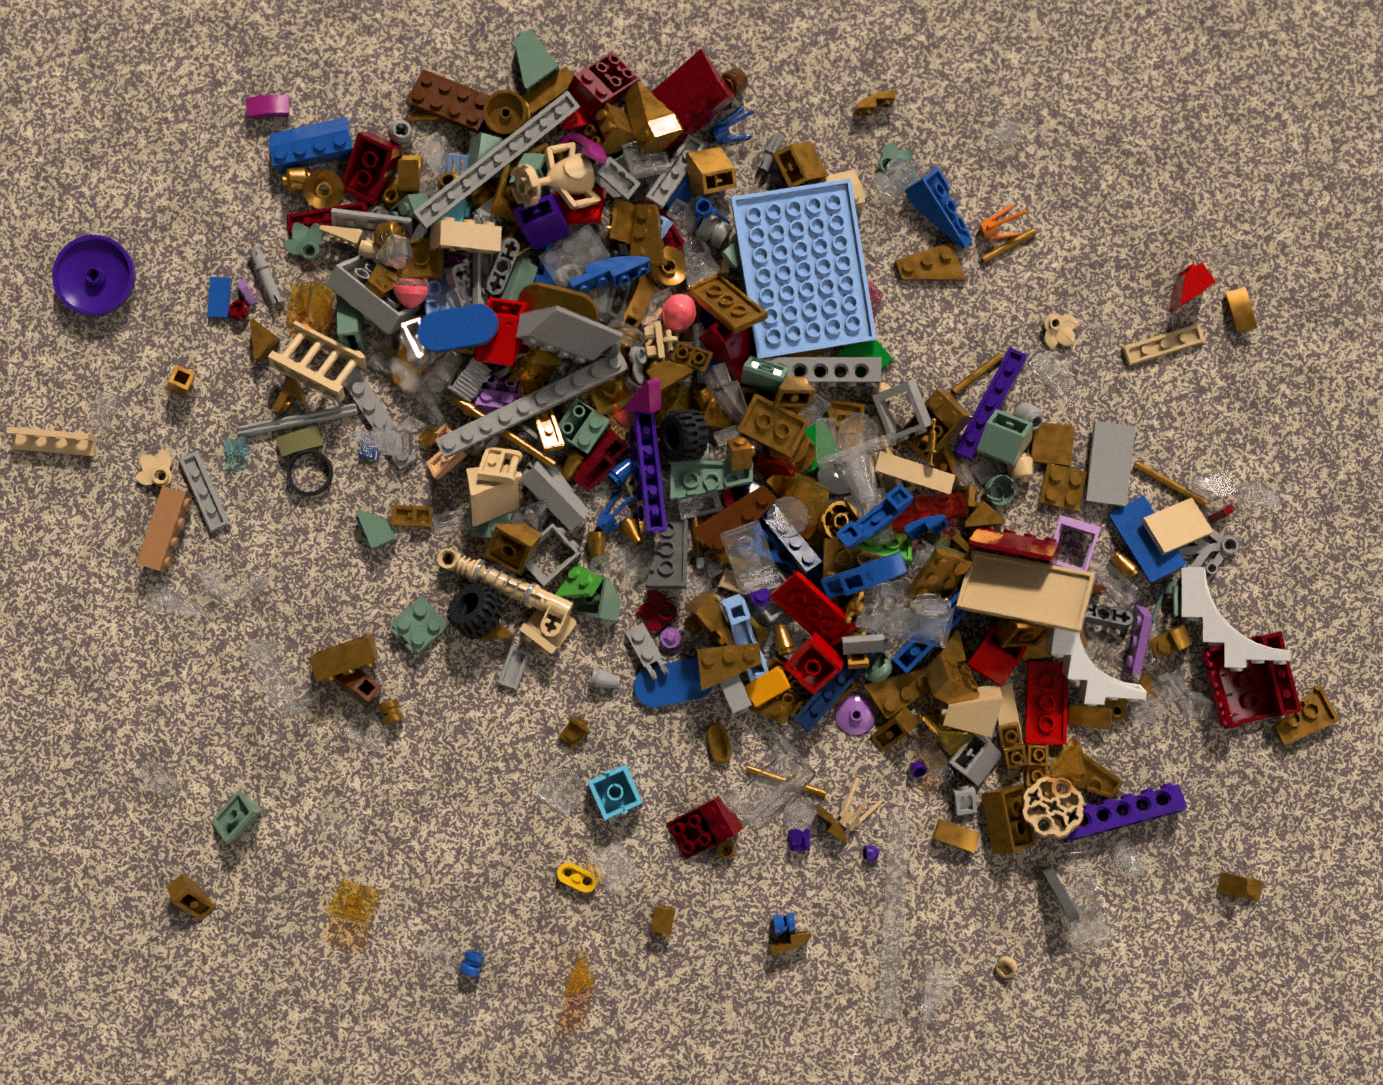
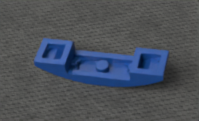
(877, 519)

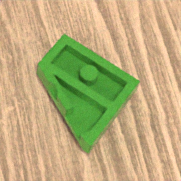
(579, 583)

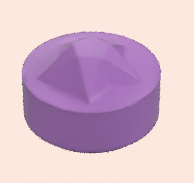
(670, 637)

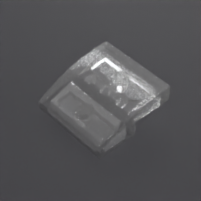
(633, 561)

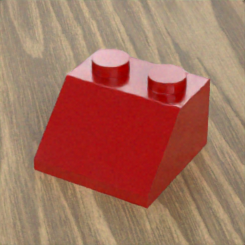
(1190, 284)
(814, 663)

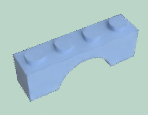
(741, 630)

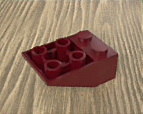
(601, 83)
(728, 347)
(704, 827)

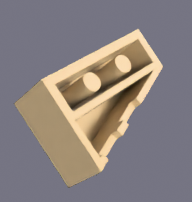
(465, 236)

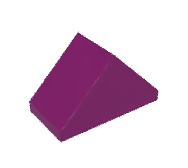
(647, 398)

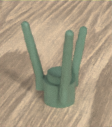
(1174, 592)

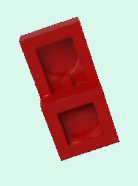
(578, 119)

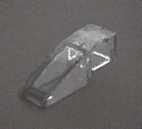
(726, 392)

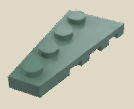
(703, 477)

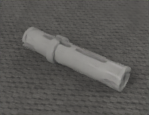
(262, 268)

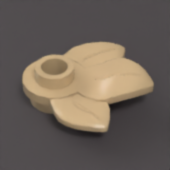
(1062, 332)
(154, 467)

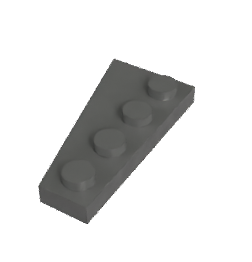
(670, 559)

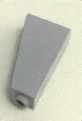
(551, 485)

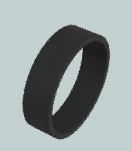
(292, 461)

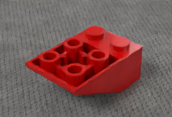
(504, 345)

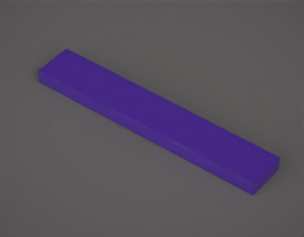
(992, 400)

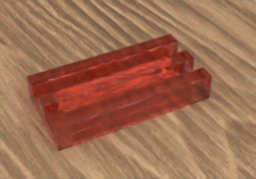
(774, 466)

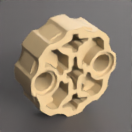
(1049, 786)

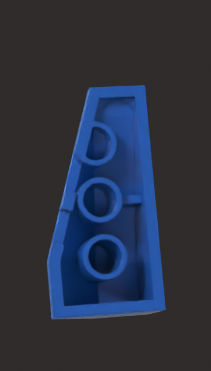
(932, 200)

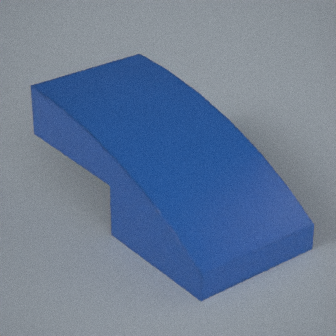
(933, 523)

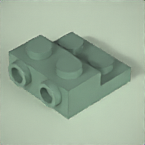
(419, 625)

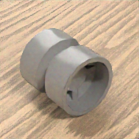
(717, 232)

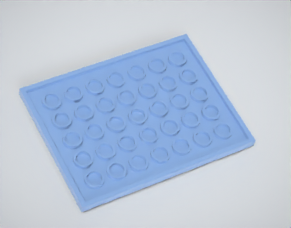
(804, 267)

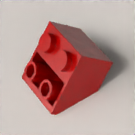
(995, 661)

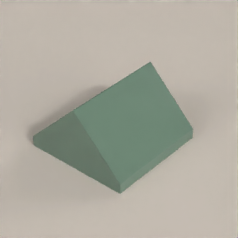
(480, 146)
(763, 374)
(236, 817)

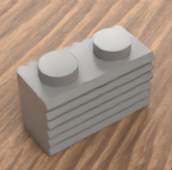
(469, 378)

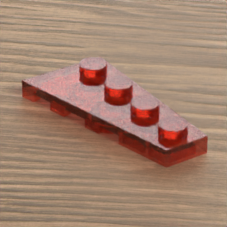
(941, 504)

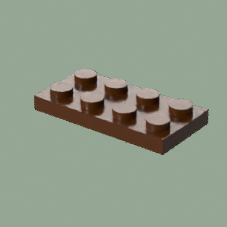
(448, 101)

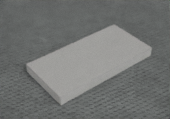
(1110, 463)

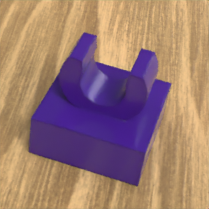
(799, 839)

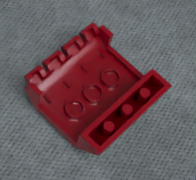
(1256, 691)

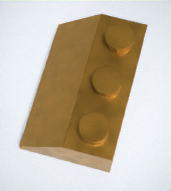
(344, 658)
(1005, 820)

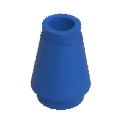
(621, 472)

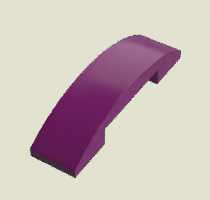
(586, 147)

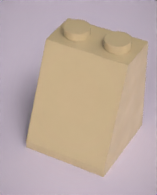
(491, 498)
(974, 715)

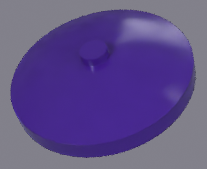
(93, 275)

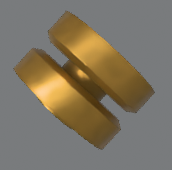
(498, 107)

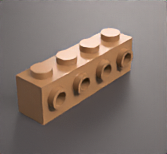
(164, 529)

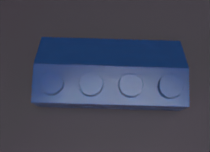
(311, 144)

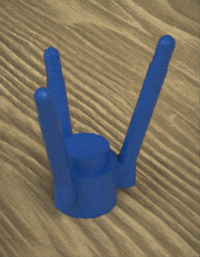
(721, 130)
(705, 209)
(607, 522)

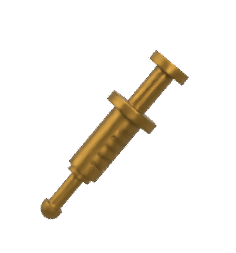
(931, 444)

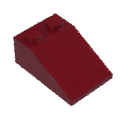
(370, 166)

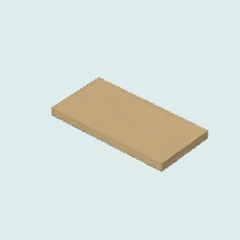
(1026, 591)

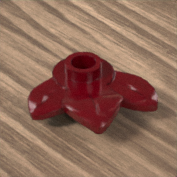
(654, 609)

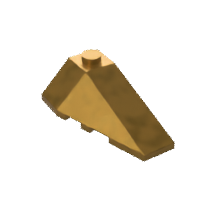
(651, 120)
(711, 618)

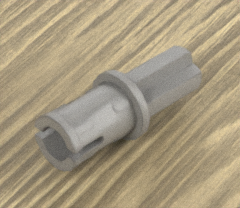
(768, 157)

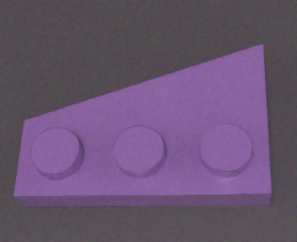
(1139, 637)

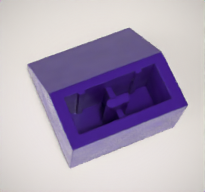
(543, 222)

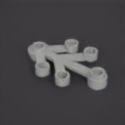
(1203, 549)

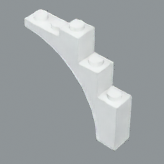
(1237, 648)
(1078, 667)

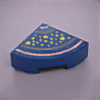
(369, 453)

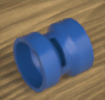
(779, 926)
(472, 963)

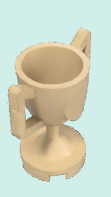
(567, 177)

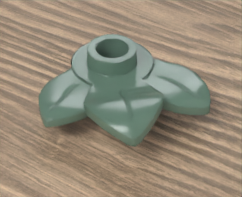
(891, 152)
(303, 238)

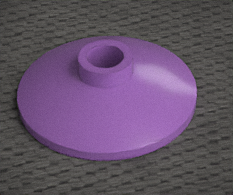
(845, 718)

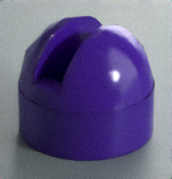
(922, 770)
(870, 853)

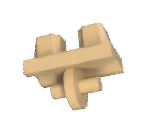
(655, 332)

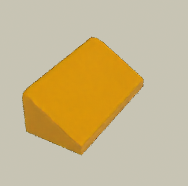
(767, 686)

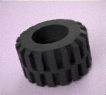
(684, 435)
(475, 611)

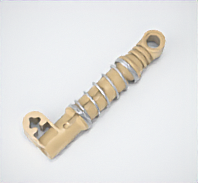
(511, 586)

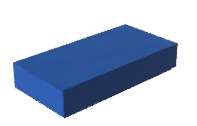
(219, 297)

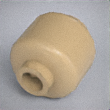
(1022, 469)

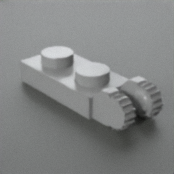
(646, 649)

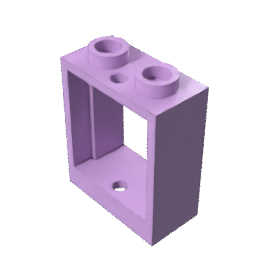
(1082, 527)

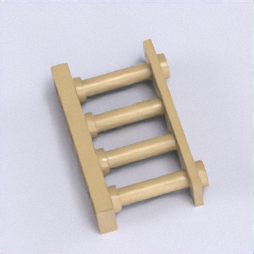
(316, 379)

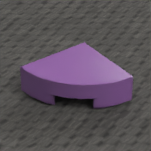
(247, 292)

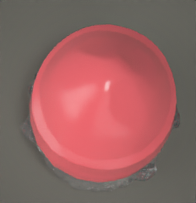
(410, 291)
(679, 313)

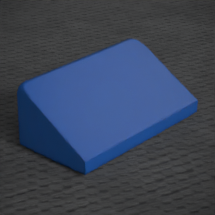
(682, 193)

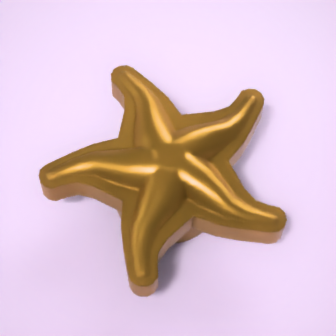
(853, 606)

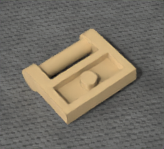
(493, 462)

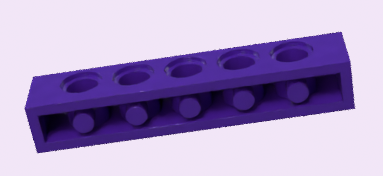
(647, 473)
(1171, 794)

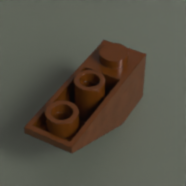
(359, 686)

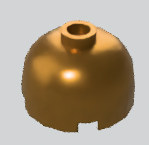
(834, 517)

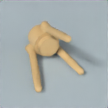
(852, 819)

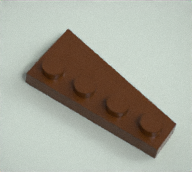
(741, 512)

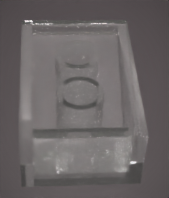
(750, 557)

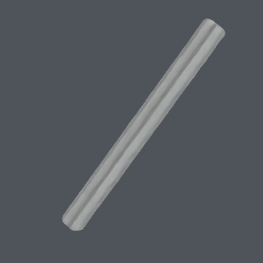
(297, 420)

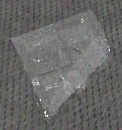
(698, 261)
(366, 730)

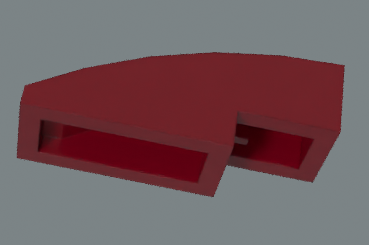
(600, 460)

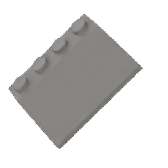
(349, 282)
(566, 334)

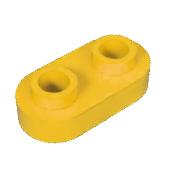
(576, 879)

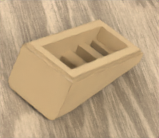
(345, 235)

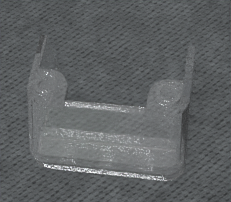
(771, 787)

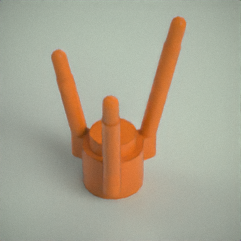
(989, 227)

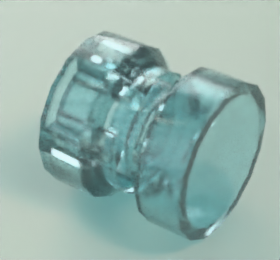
(237, 447)

